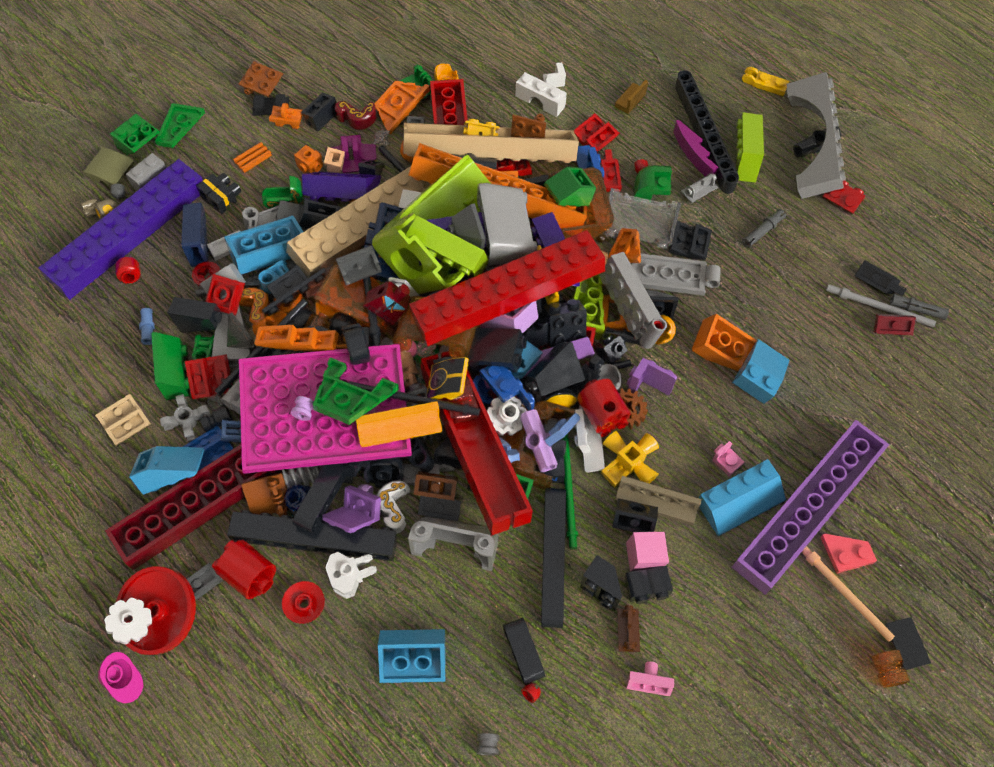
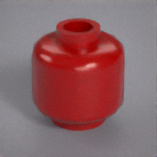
(127, 270)

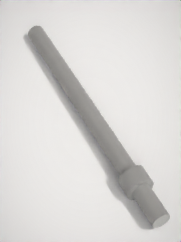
(845, 293)

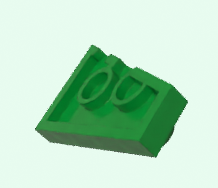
(177, 124)

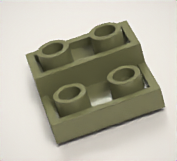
(108, 166)

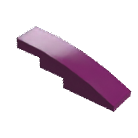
(691, 146)

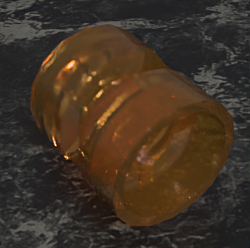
(890, 669)

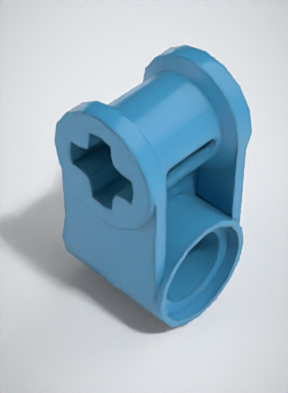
(272, 274)
(529, 358)

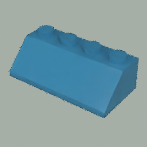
(262, 244)
(742, 497)

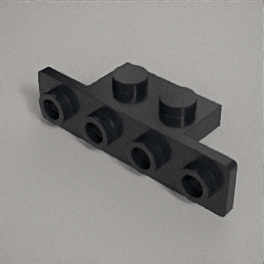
(290, 285)

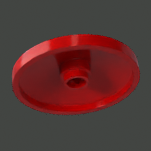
(171, 607)

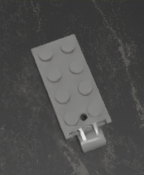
(676, 274)

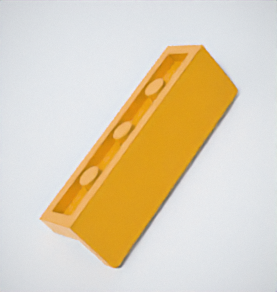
(399, 424)

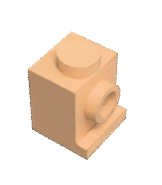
(334, 160)

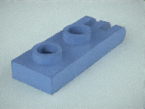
(561, 429)

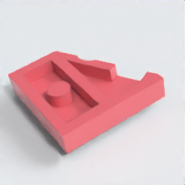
(847, 552)

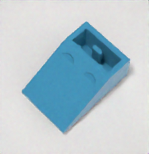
(165, 466)

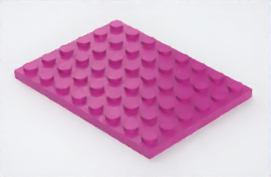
(279, 441)

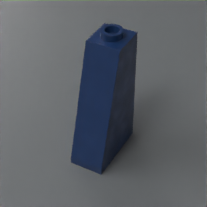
(194, 234)

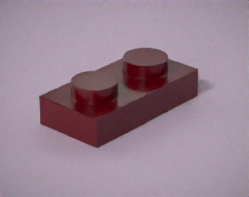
(894, 324)

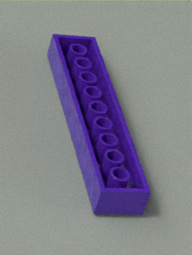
(122, 229)

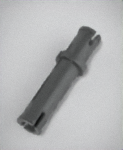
(768, 224)
(939, 311)

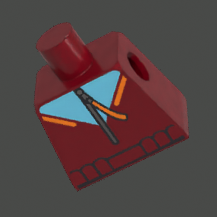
(388, 301)

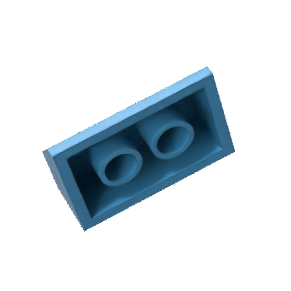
(412, 656)

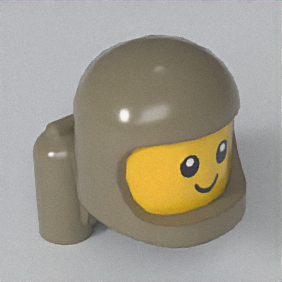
(100, 208)

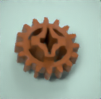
(632, 402)

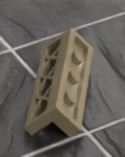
(669, 503)

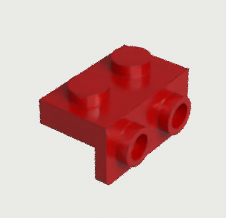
(846, 198)

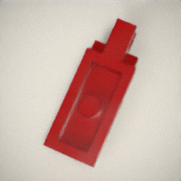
(611, 171)

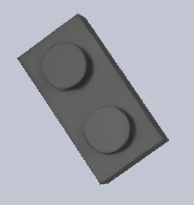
(204, 580)

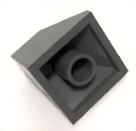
(468, 226)

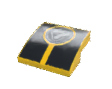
(447, 378)

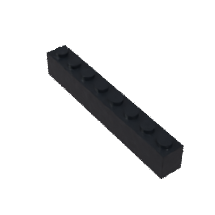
(329, 539)

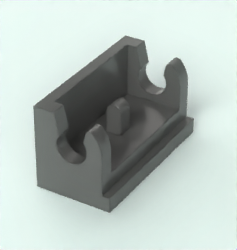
(358, 265)

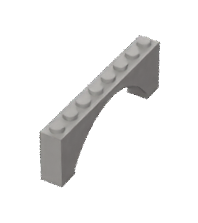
(825, 171)

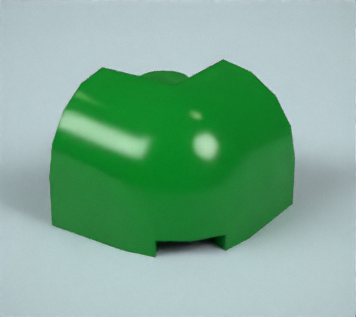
(653, 180)

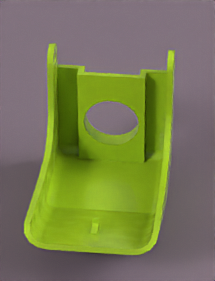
(441, 199)

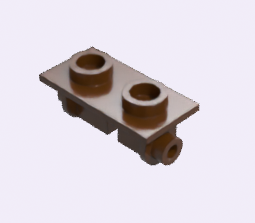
(628, 629)

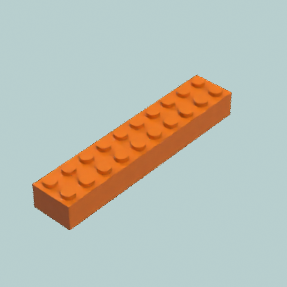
(432, 163)

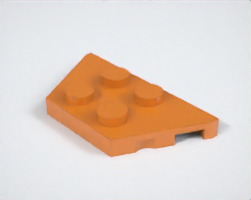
(399, 102)

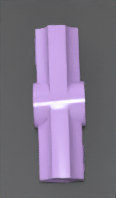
(536, 440)

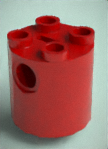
(604, 406)
(245, 569)

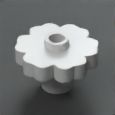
(502, 422)
(125, 611)

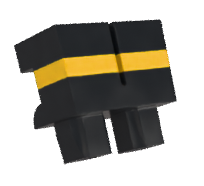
(217, 193)

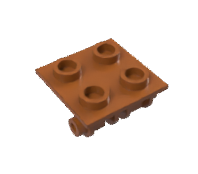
(260, 79)
(528, 127)
(266, 495)

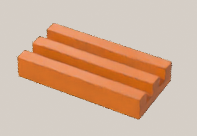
(250, 155)

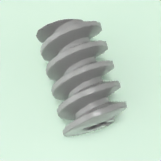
(301, 475)

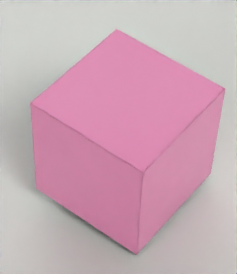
(647, 550)

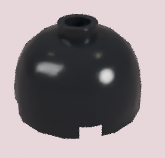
(384, 471)

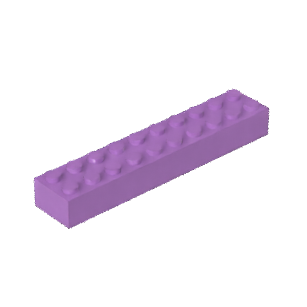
(809, 507)

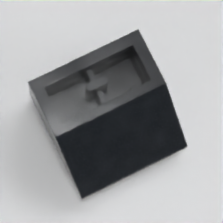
(314, 211)
(602, 583)

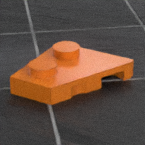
(629, 243)

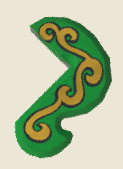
(273, 195)

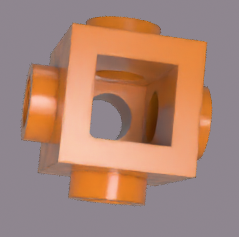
(308, 160)

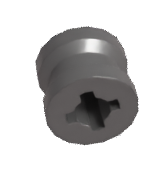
(487, 744)

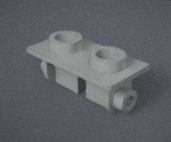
(700, 188)

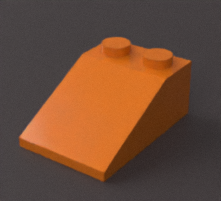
(722, 343)

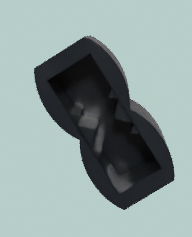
(648, 584)

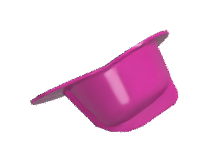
(120, 677)

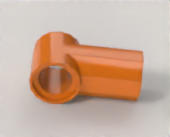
(272, 320)

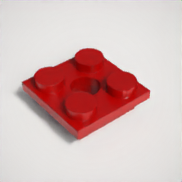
(233, 289)

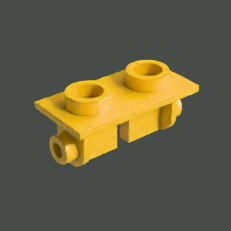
(475, 127)

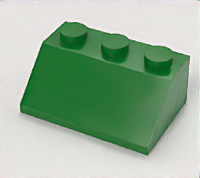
(169, 365)

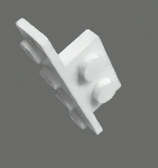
(589, 443)

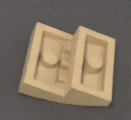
(123, 419)

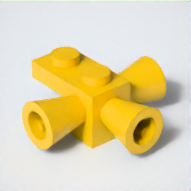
(629, 459)

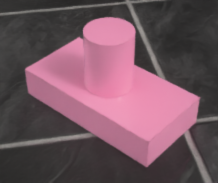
(649, 681)

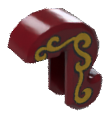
(356, 118)

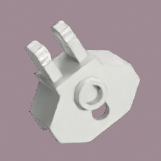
(348, 571)

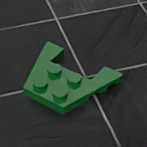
(345, 400)

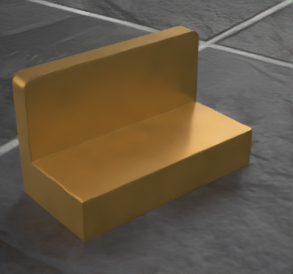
(631, 97)

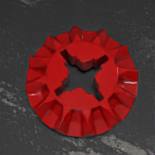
(202, 269)

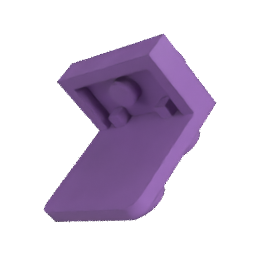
(653, 375)
(358, 511)

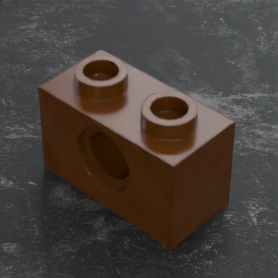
(435, 485)

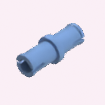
(146, 326)

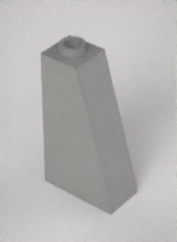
(220, 341)

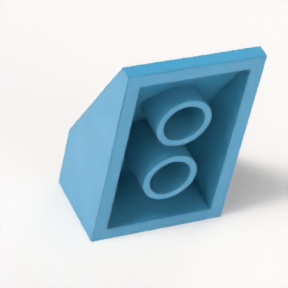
(762, 372)

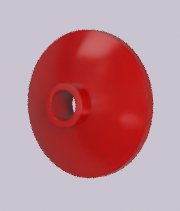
(299, 593)

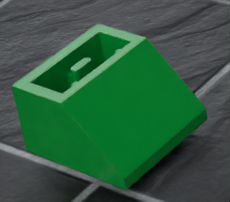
(133, 134)
(571, 187)

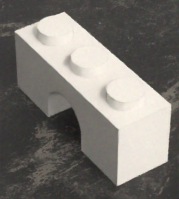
(551, 97)

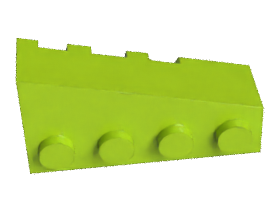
(749, 146)
(449, 248)
(591, 297)

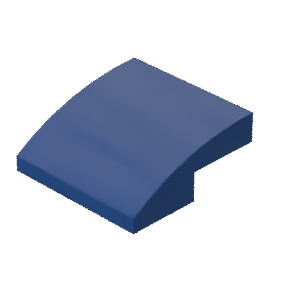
(212, 445)

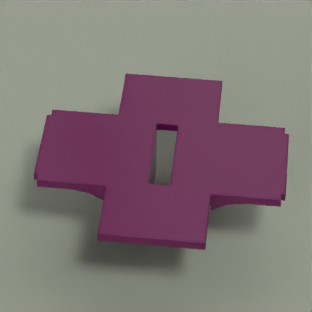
(360, 152)

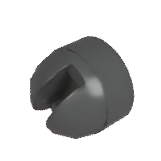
(117, 191)

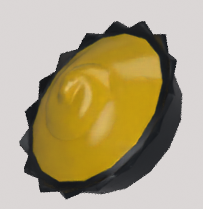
(564, 397)

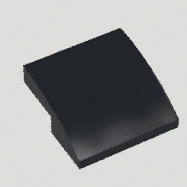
(690, 241)

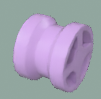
(302, 408)

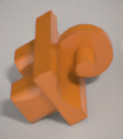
(286, 115)

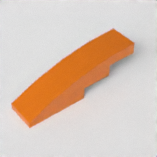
(296, 339)

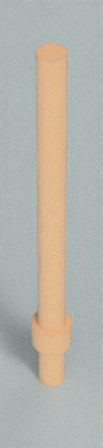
(814, 560)

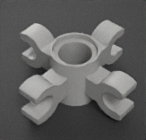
(182, 411)

